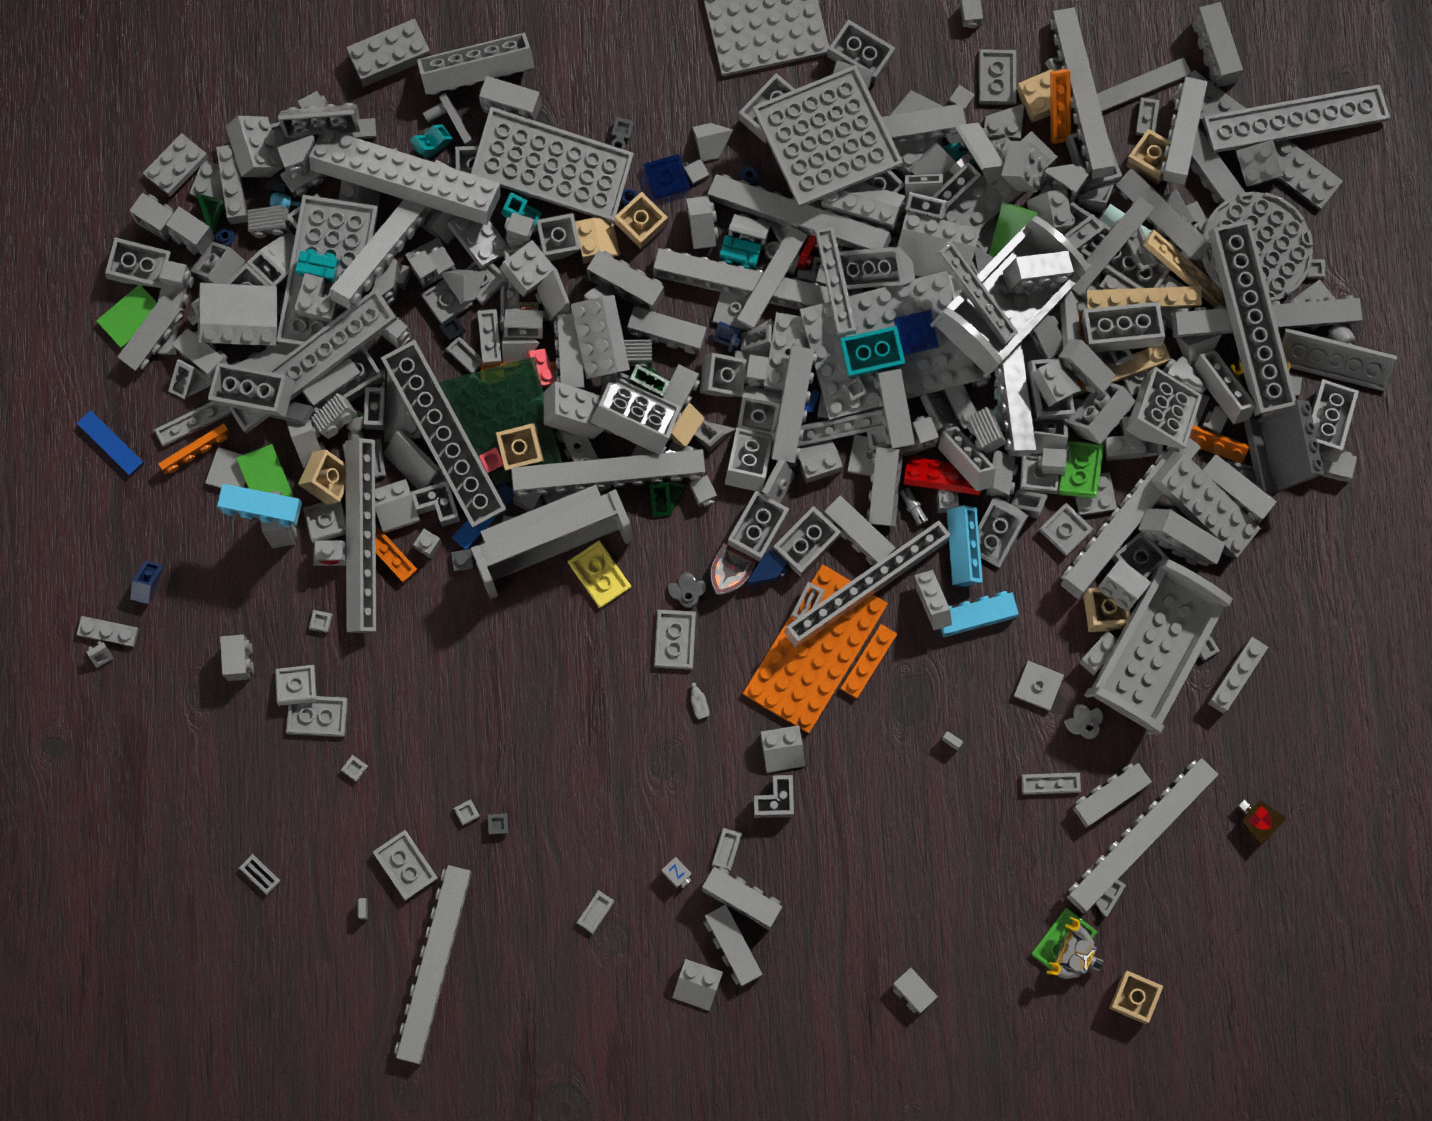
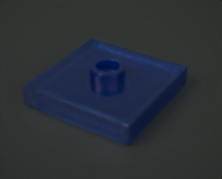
(666, 176)
(916, 333)

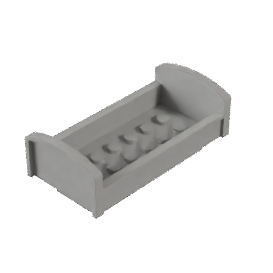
(967, 327)
(549, 533)
(1159, 645)

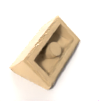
(686, 426)

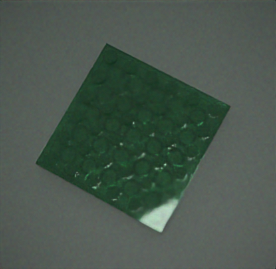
(501, 401)

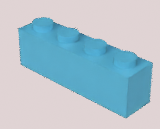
(259, 504)
(964, 546)
(981, 613)

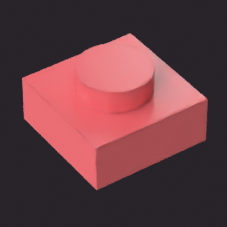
(491, 460)

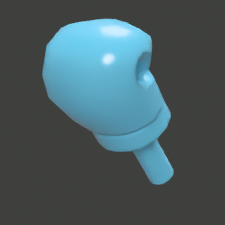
(282, 199)

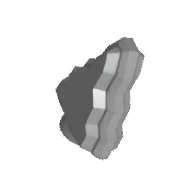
(1185, 374)

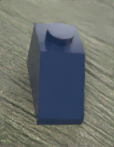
(768, 570)
(146, 582)

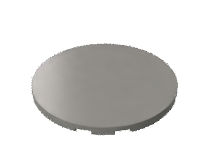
(1280, 237)

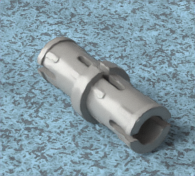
(913, 506)

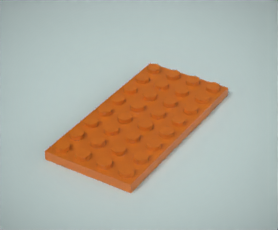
(804, 678)

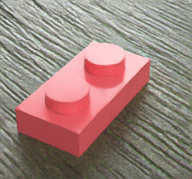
(544, 366)

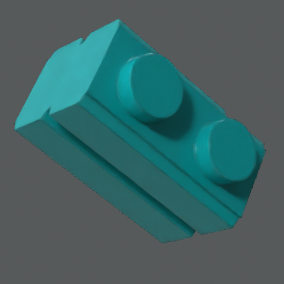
(740, 252)
(317, 265)

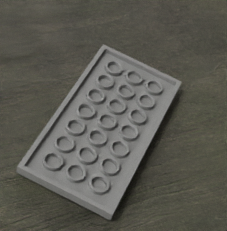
(552, 164)
(327, 228)

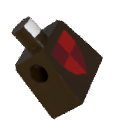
(1260, 820)

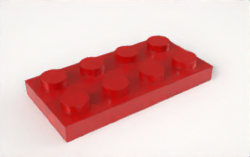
(936, 475)

